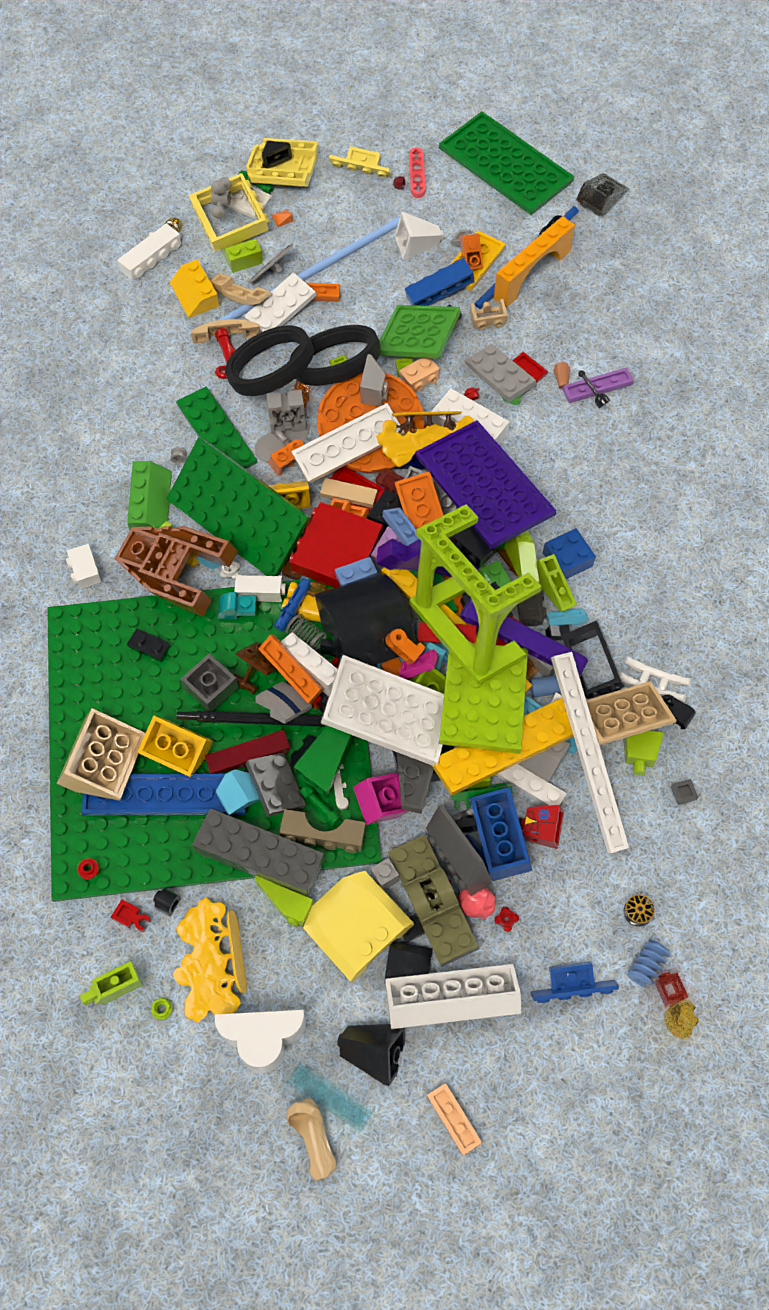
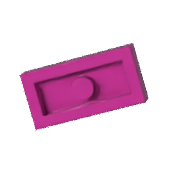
(423, 663)

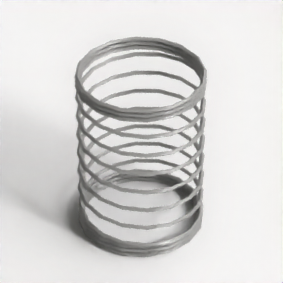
(299, 625)

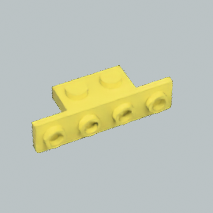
(363, 160)

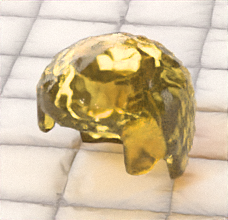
(681, 1019)

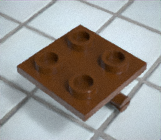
(257, 661)

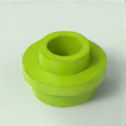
(155, 1005)

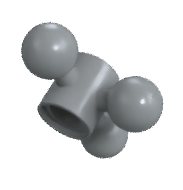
(220, 196)

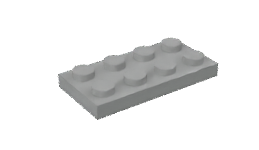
(500, 372)

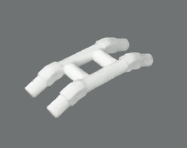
(647, 671)

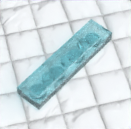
(329, 1098)

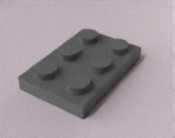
(275, 784)

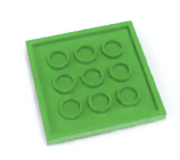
(418, 331)

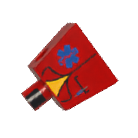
(543, 825)

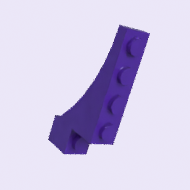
(399, 556)

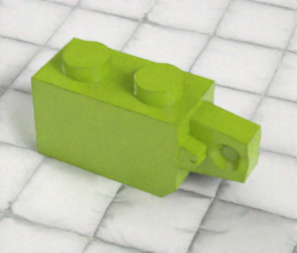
(112, 985)

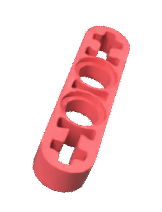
(414, 173)

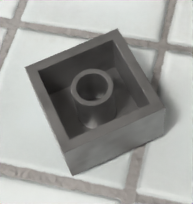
(209, 683)

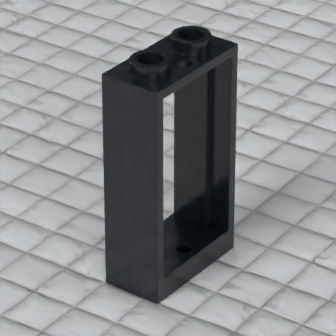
(582, 634)

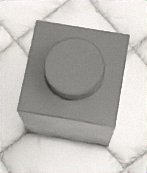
(385, 874)

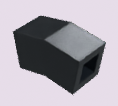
(555, 631)

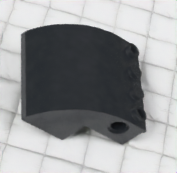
(362, 616)

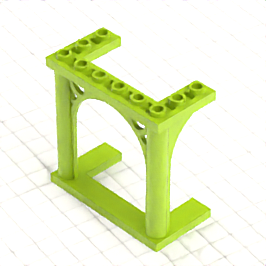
(495, 604)

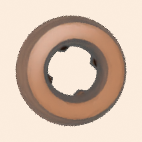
(562, 374)

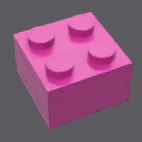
(379, 798)

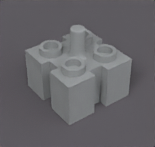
(286, 411)

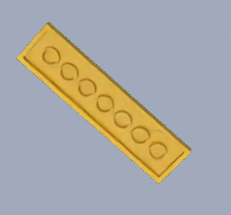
(468, 766)

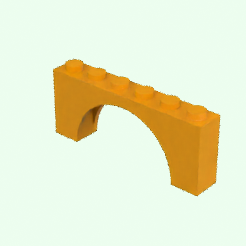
(555, 241)

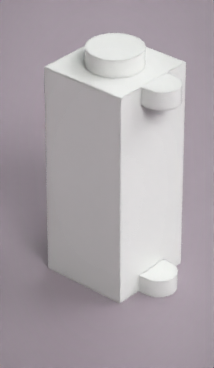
(264, 587)

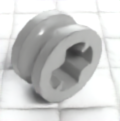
(178, 455)

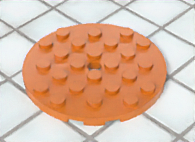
(344, 404)

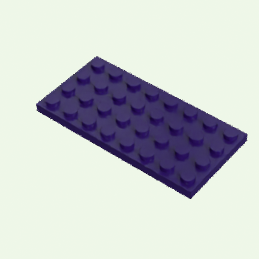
(483, 476)

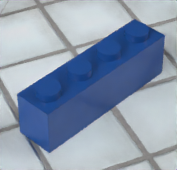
(440, 284)

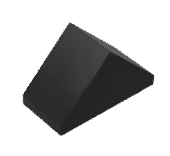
(275, 153)

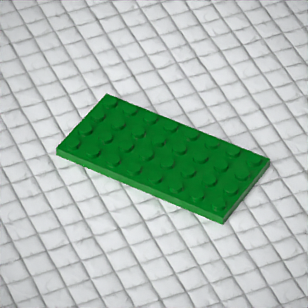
(506, 162)
(238, 508)

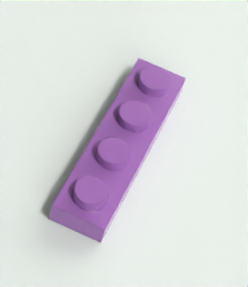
(602, 383)

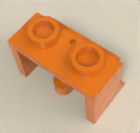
(284, 456)

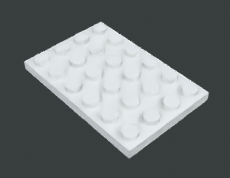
(385, 710)

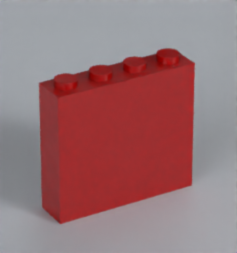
(333, 541)

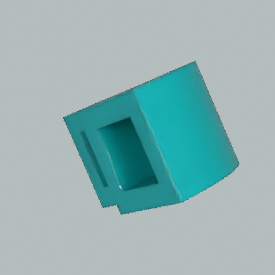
(236, 605)

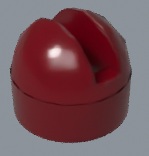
(399, 182)

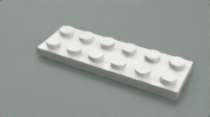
(343, 444)

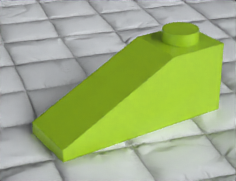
(523, 555)
(554, 583)
(289, 904)

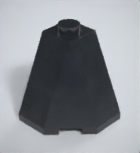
(373, 1049)

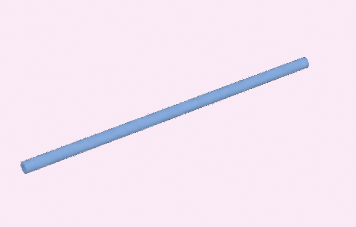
(326, 262)

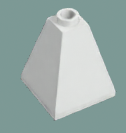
(416, 235)

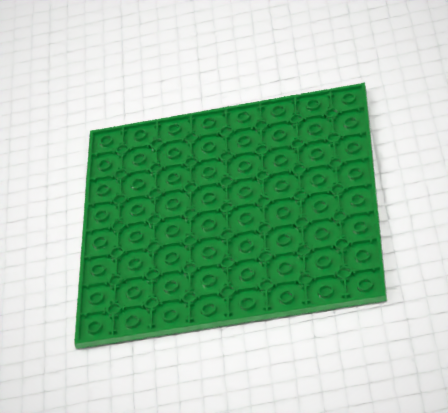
(99, 671)

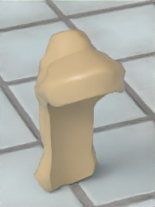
(309, 1123)

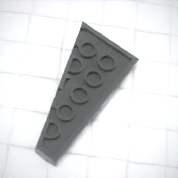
(413, 782)

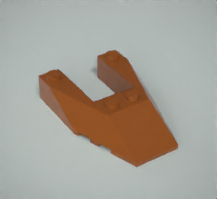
(159, 555)

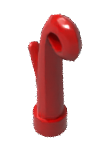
(223, 338)

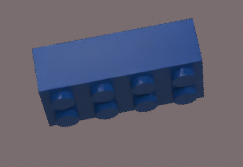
(501, 834)

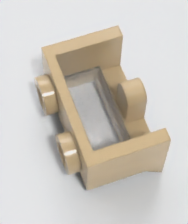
(488, 316)

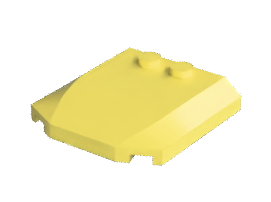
(292, 172)
(355, 923)

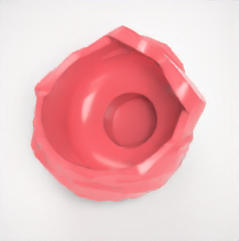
(478, 905)

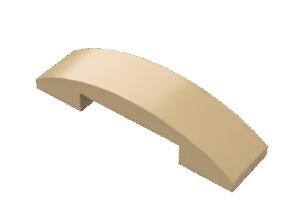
(237, 293)
(234, 326)

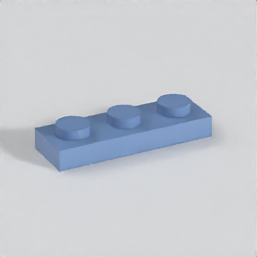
(400, 525)

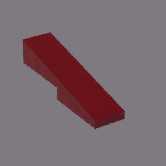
(237, 756)

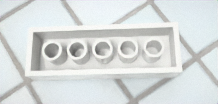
(453, 996)

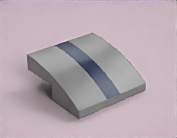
(283, 702)

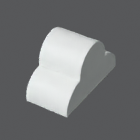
(261, 1035)

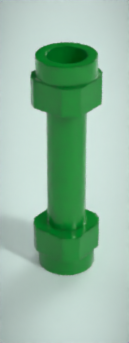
(265, 187)
(331, 816)

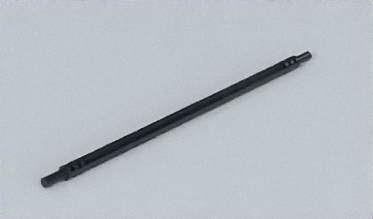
(248, 718)

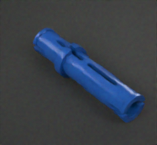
(289, 610)

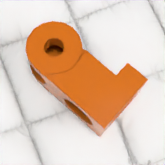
(403, 646)

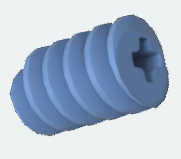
(648, 962)

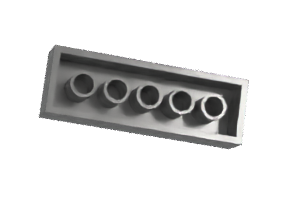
(258, 852)

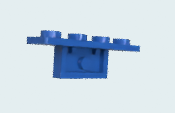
(572, 981)

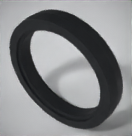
(348, 368)
(278, 378)

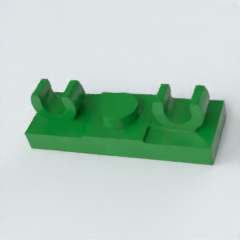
(471, 792)

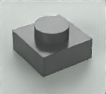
(684, 792)

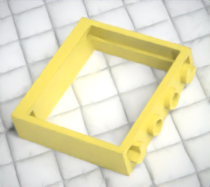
(238, 235)

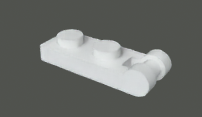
(341, 801)

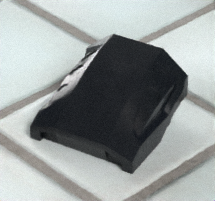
(407, 960)

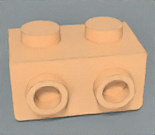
(420, 373)

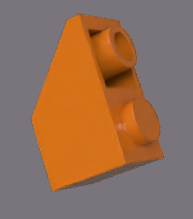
(471, 250)

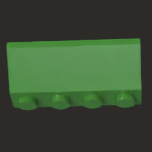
(148, 495)

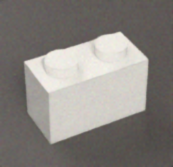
(83, 566)

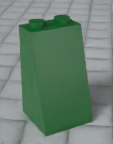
(323, 760)

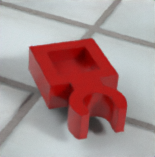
(127, 914)

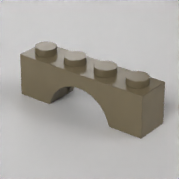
(347, 836)

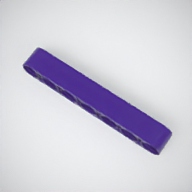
(536, 643)

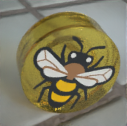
(175, 223)

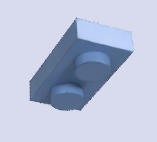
(356, 571)

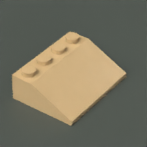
(628, 712)
(101, 757)

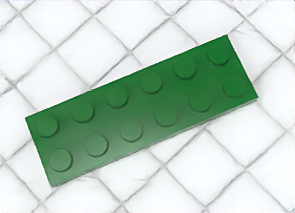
(214, 426)

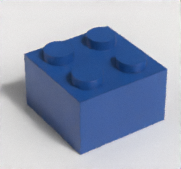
(571, 553)

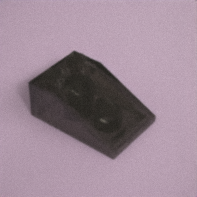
(601, 194)

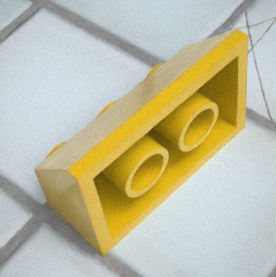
(194, 289)
(294, 492)
(174, 746)

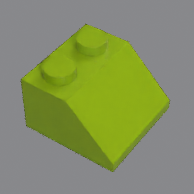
(243, 255)

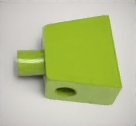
(642, 750)

